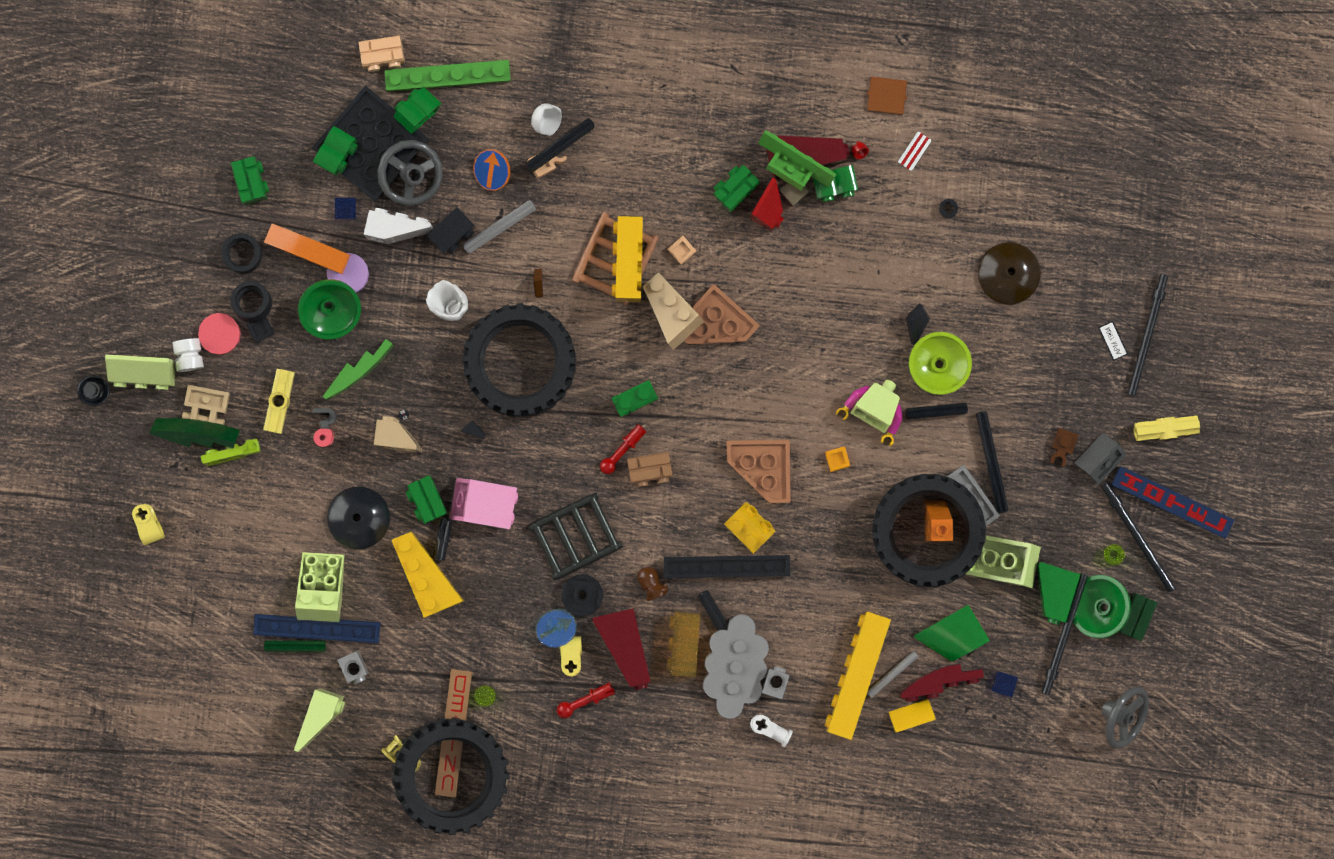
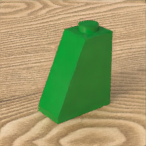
(1056, 591)

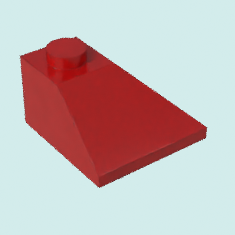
(769, 208)

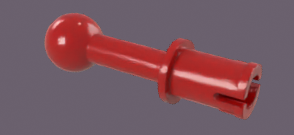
(608, 465)
(566, 709)

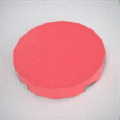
(219, 334)

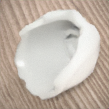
(447, 301)

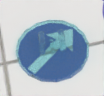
(556, 628)

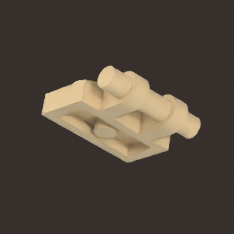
(206, 399)

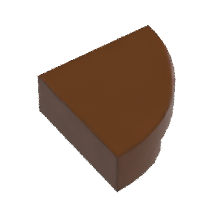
(538, 283)

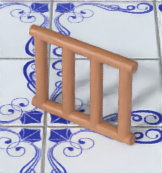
(587, 256)

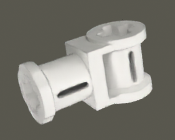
(771, 730)

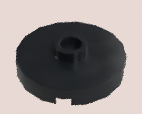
(593, 592)

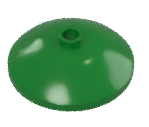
(335, 319)
(1090, 615)

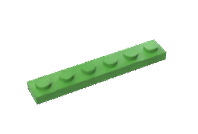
(447, 75)

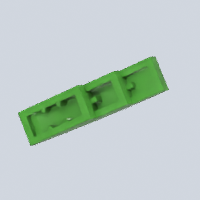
(351, 375)

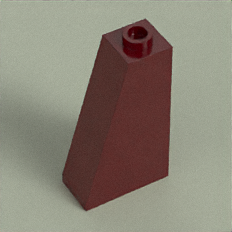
(822, 150)
(625, 644)

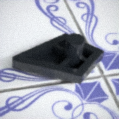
(917, 322)

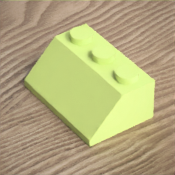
(140, 371)

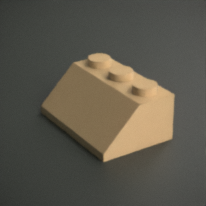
(394, 435)

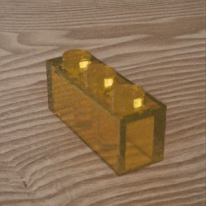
(684, 644)

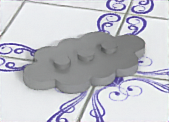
(735, 666)

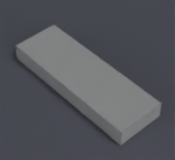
(965, 478)

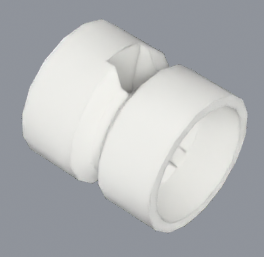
(188, 356)

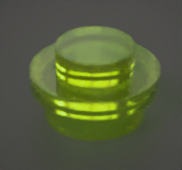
(485, 695)

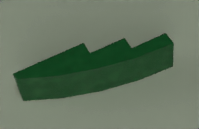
(197, 431)

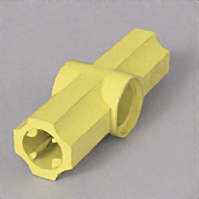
(281, 387)
(1166, 428)

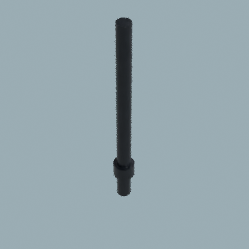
(1159, 296)
(1116, 502)
(1052, 672)

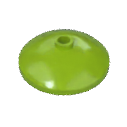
(954, 357)

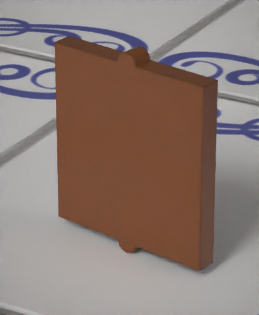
(887, 95)

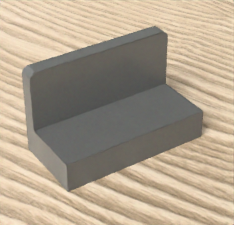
(1101, 458)

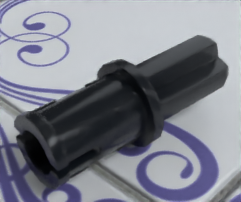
(442, 539)

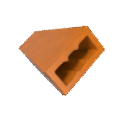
(937, 521)

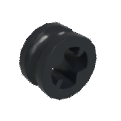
(953, 204)

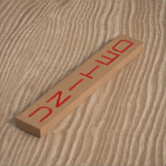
(452, 749)

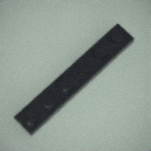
(727, 566)

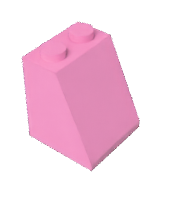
(483, 503)

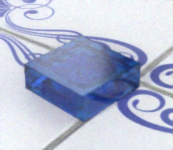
(345, 208)
(1004, 684)

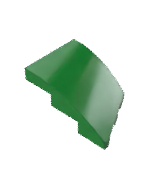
(954, 634)

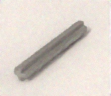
(499, 226)

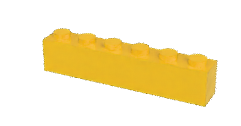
(858, 675)

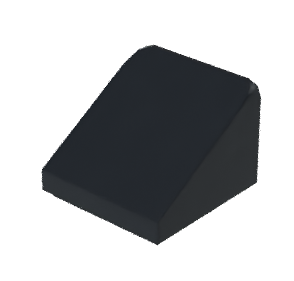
(474, 430)

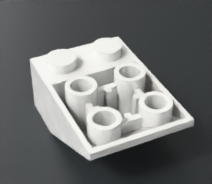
(391, 229)

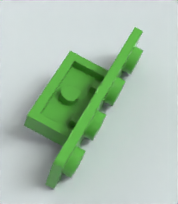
(792, 164)

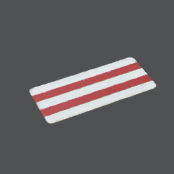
(914, 151)

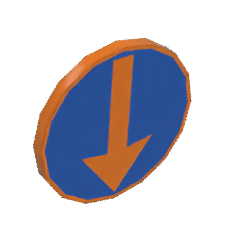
(491, 169)

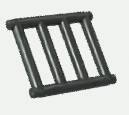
(577, 563)

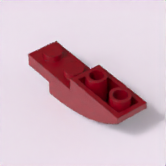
(931, 683)

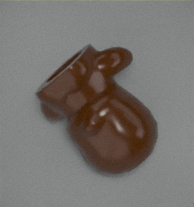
(650, 583)

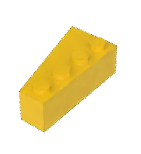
(629, 259)
(425, 577)

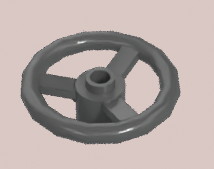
(417, 177)
(1123, 715)

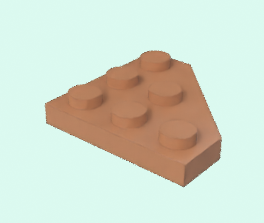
(722, 320)
(764, 466)

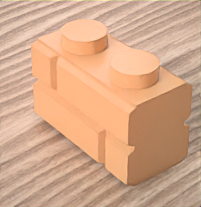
(382, 53)

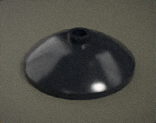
(373, 521)

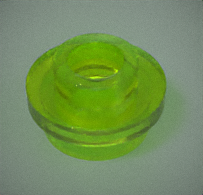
(1120, 554)

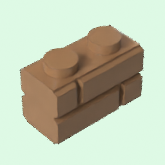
(650, 468)

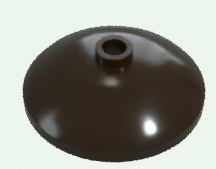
(998, 283)

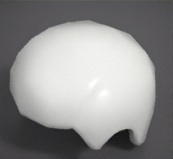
(546, 119)

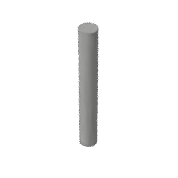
(892, 674)

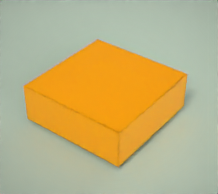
(837, 459)

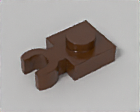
(1064, 443)

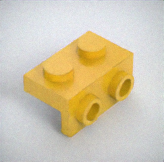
(750, 527)

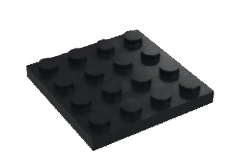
(376, 130)

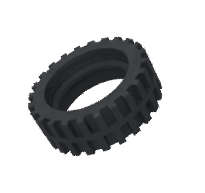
(519, 316)
(929, 485)
(486, 802)

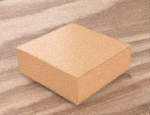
(682, 250)

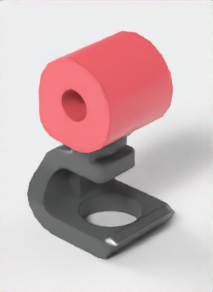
(325, 436)

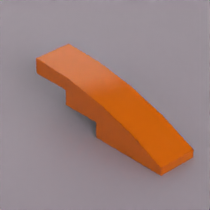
(307, 249)

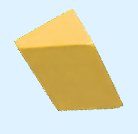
(911, 715)

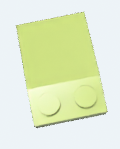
(1007, 562)
(321, 712)

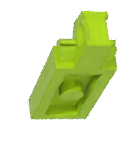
(216, 457)

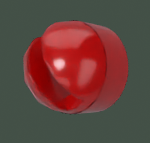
(859, 150)

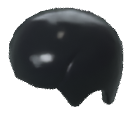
(93, 390)

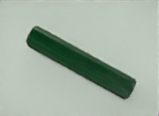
(294, 646)

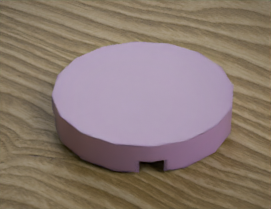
(355, 273)

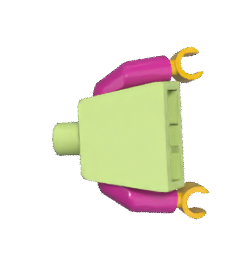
(877, 407)

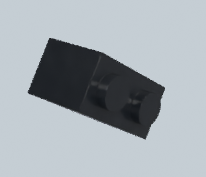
(451, 232)

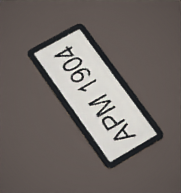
(1113, 340)

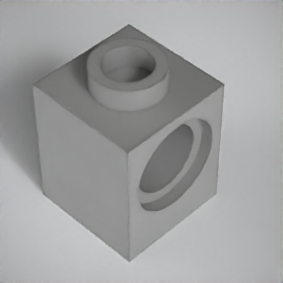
(345, 663)
(775, 692)

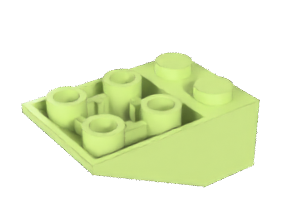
(320, 587)

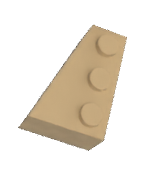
(672, 311)

